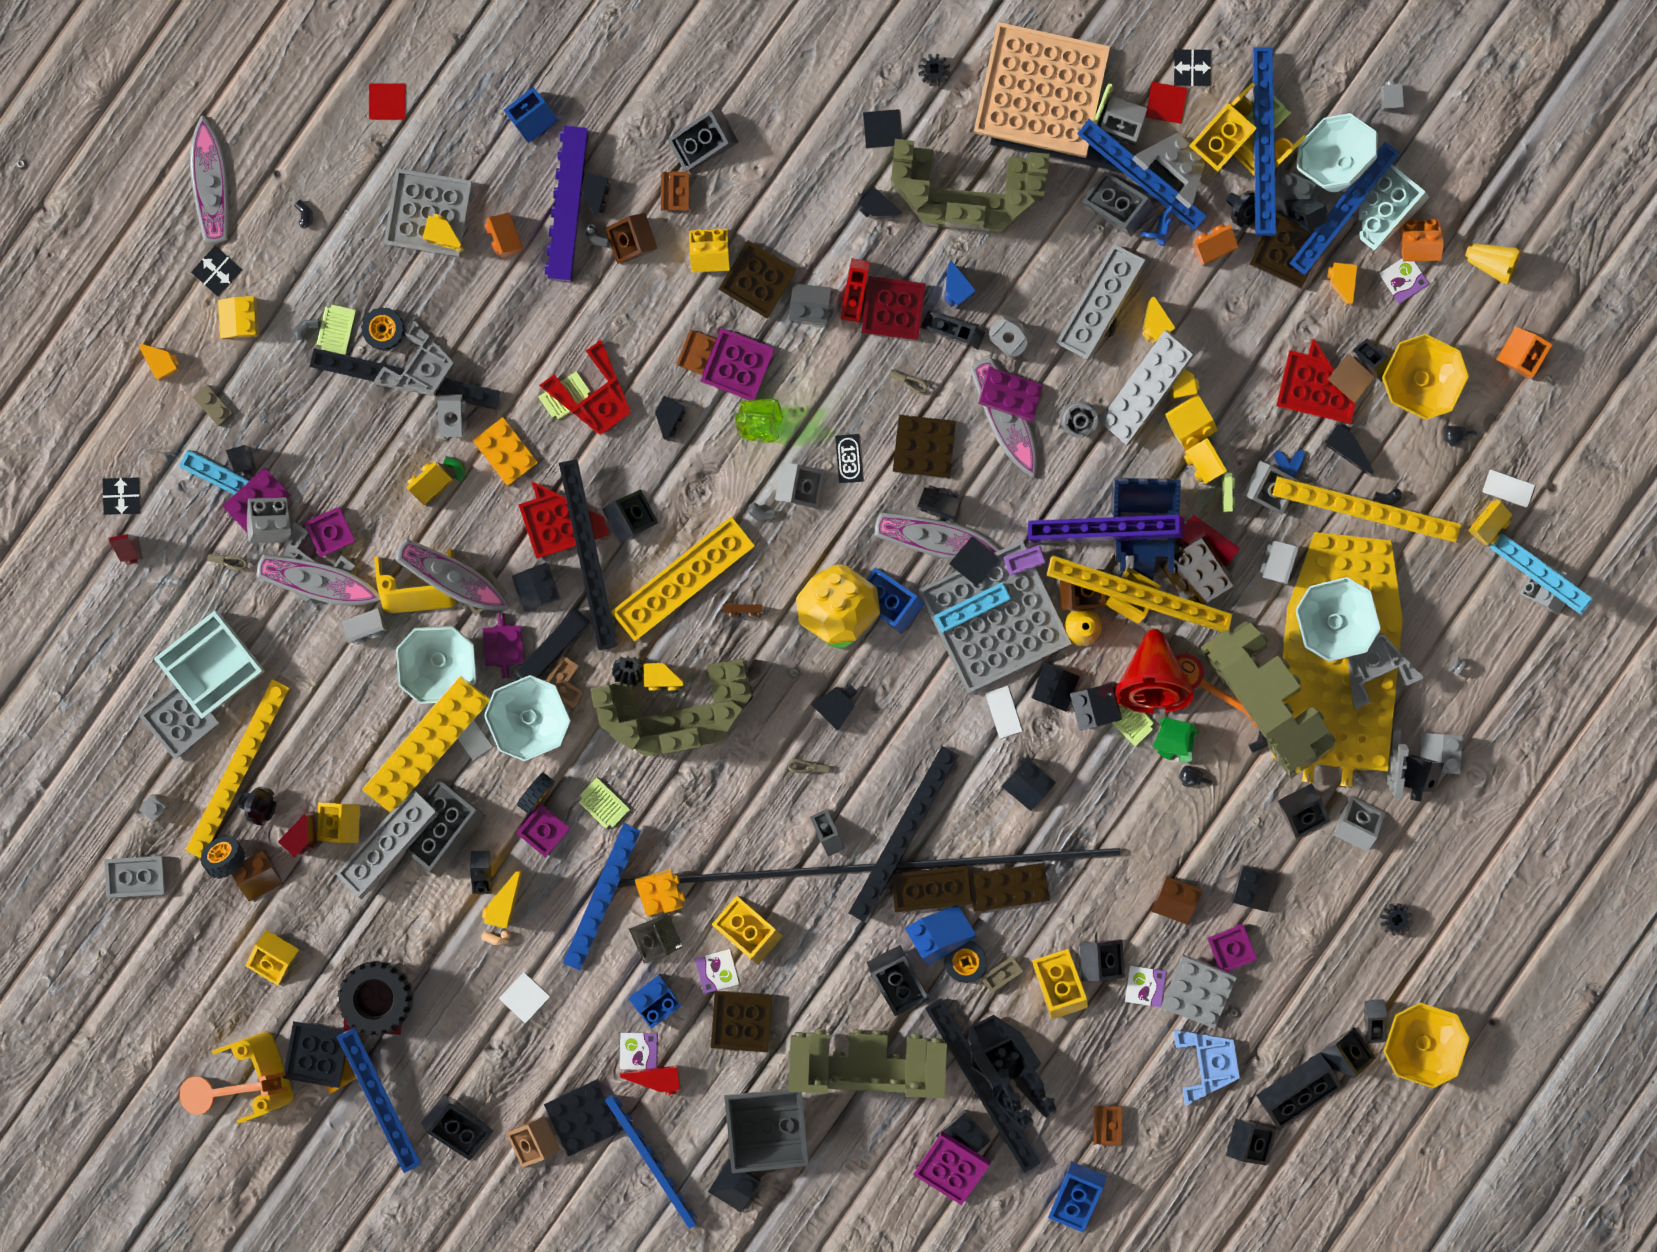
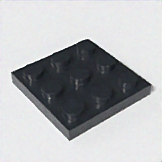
(315, 1055)
(582, 1117)

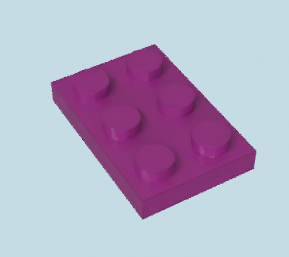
(1010, 394)
(260, 486)

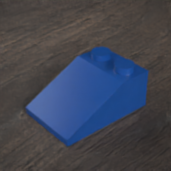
(896, 603)
(940, 934)
(1077, 1196)

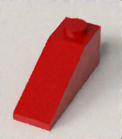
(855, 290)
(660, 1079)

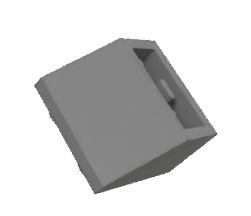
(1123, 120)
(268, 520)
(1542, 597)
(364, 626)

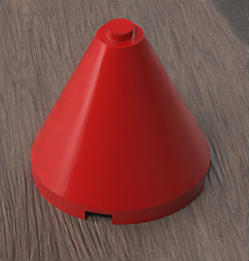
(1154, 678)

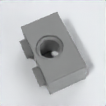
(451, 404)

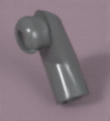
(593, 236)
(303, 326)

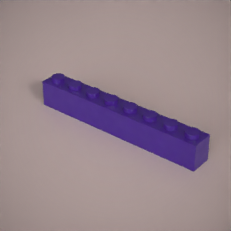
(568, 201)
(1106, 529)

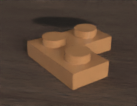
(560, 678)

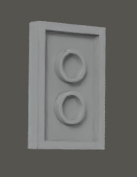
(134, 876)

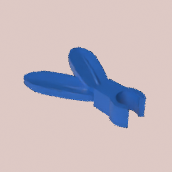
(1294, 465)

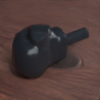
(1456, 434)
(1192, 776)

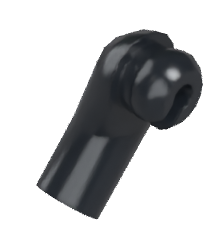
(306, 214)
(1390, 498)
(1259, 744)

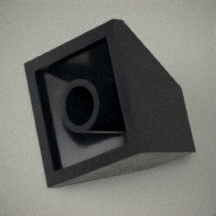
(1348, 1054)
(734, 1188)

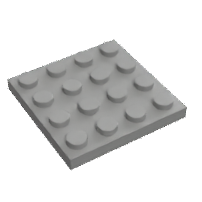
(423, 195)

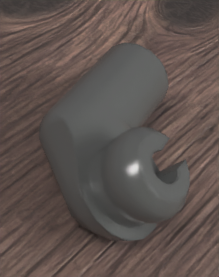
(759, 514)

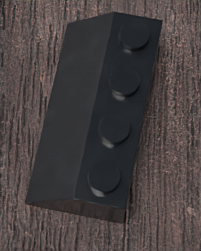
(1299, 1091)

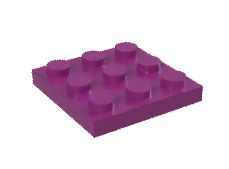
(737, 365)
(952, 1168)

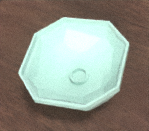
(1337, 152)
(1337, 619)
(432, 661)
(527, 718)

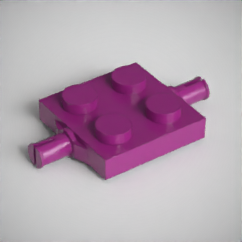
(503, 645)

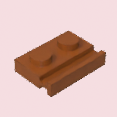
(675, 191)
(696, 352)
(1107, 1125)

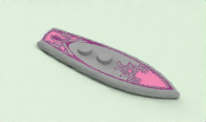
(209, 183)
(1010, 431)
(927, 535)
(450, 576)
(316, 581)

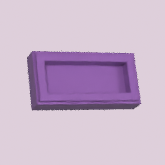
(1024, 560)

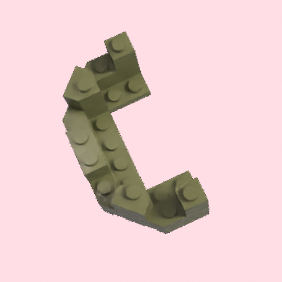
(967, 208)
(1262, 691)
(678, 728)
(867, 1064)

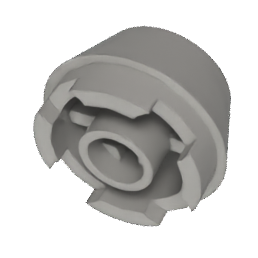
(1079, 418)

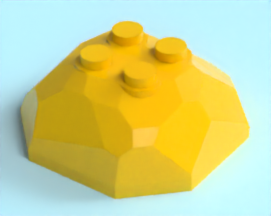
(1425, 376)
(837, 604)
(1426, 1045)

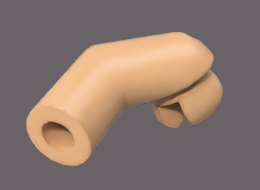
(496, 940)

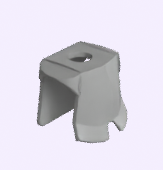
(1021, 336)

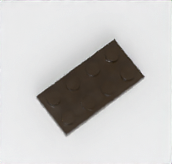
(1008, 887)
(931, 888)

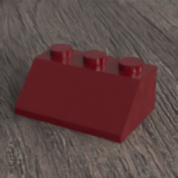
(1196, 528)
(300, 836)

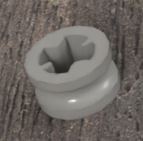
(1457, 666)

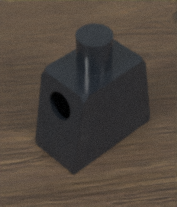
(836, 705)
(1421, 775)

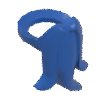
(1163, 228)

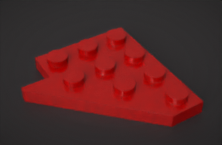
(1309, 391)
(550, 523)

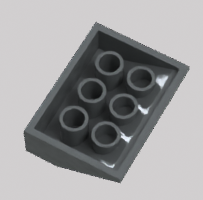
(448, 831)

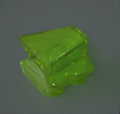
(759, 419)

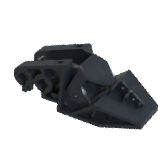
(1003, 1055)

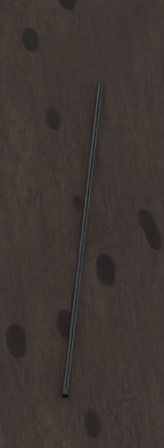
(902, 865)

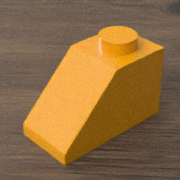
(1343, 280)
(160, 361)

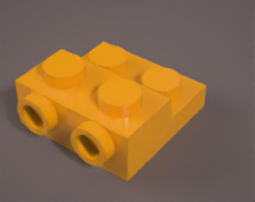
(660, 892)

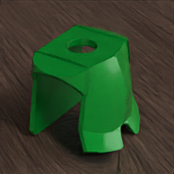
(1176, 739)

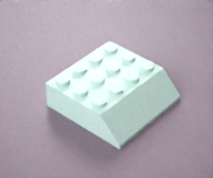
(209, 664)

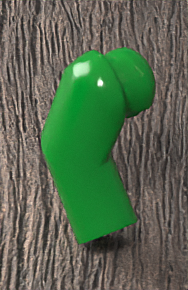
(458, 467)

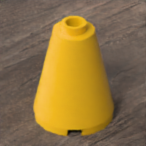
(1494, 260)
(1074, 629)

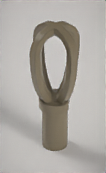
(903, 379)
(222, 560)
(814, 767)

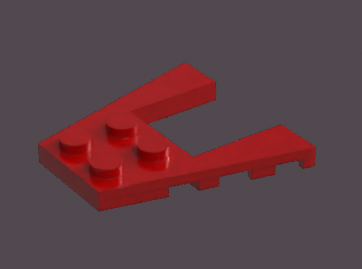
(601, 408)

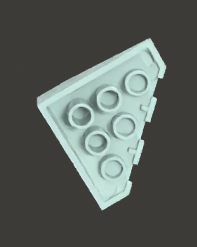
(1389, 207)

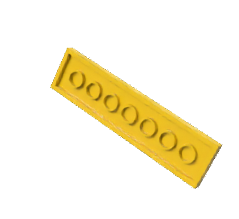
(682, 578)
(426, 744)

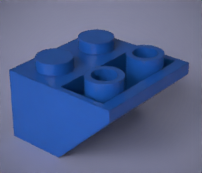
(530, 115)
(655, 1001)

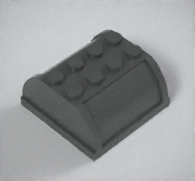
(766, 1130)

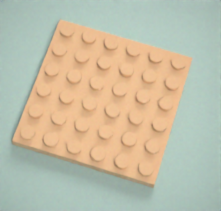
(1040, 89)

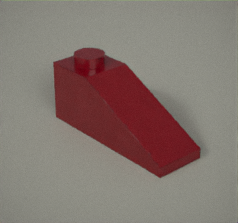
(126, 548)

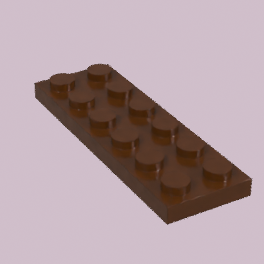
(751, 610)

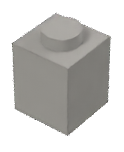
(1392, 96)
(154, 807)

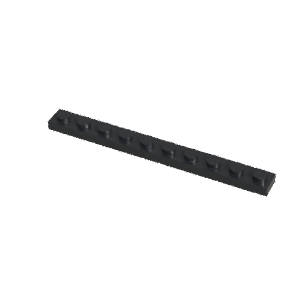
(1093, 158)
(369, 370)
(588, 554)
(903, 834)
(961, 1051)

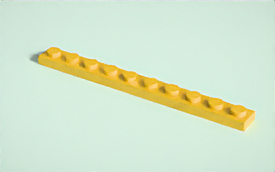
(1366, 509)
(1139, 594)
(238, 767)

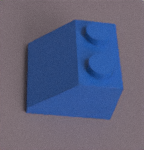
(957, 287)

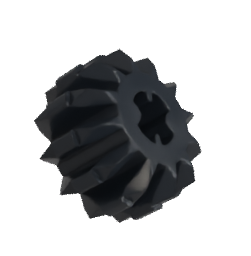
(941, 70)
(628, 671)
(1393, 913)

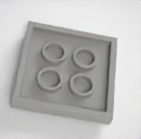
(176, 722)
(1198, 991)

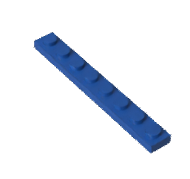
(1146, 178)
(1343, 209)
(601, 896)
(378, 1100)
(647, 1154)

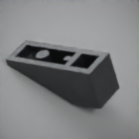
(953, 329)
(1345, 444)

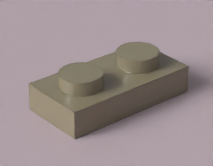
(212, 405)
(1001, 974)

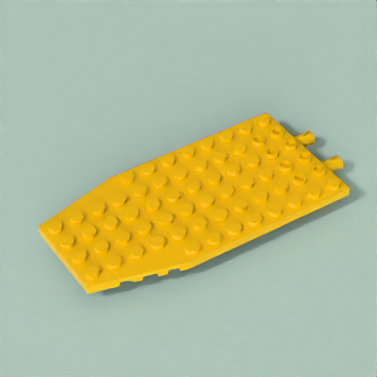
(1363, 732)

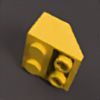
(709, 250)
(429, 482)
(661, 675)

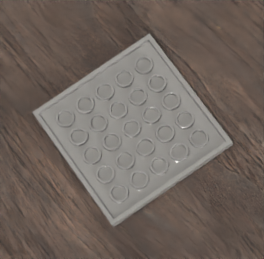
(1004, 635)

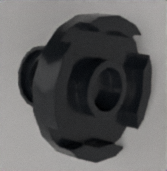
(1243, 208)
(258, 805)

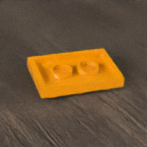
(505, 451)

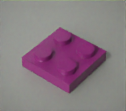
(330, 532)
(543, 830)
(1232, 948)

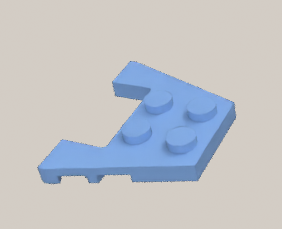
(1215, 1059)

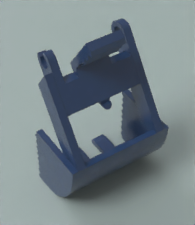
(1145, 496)

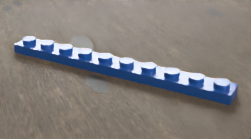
(1264, 141)

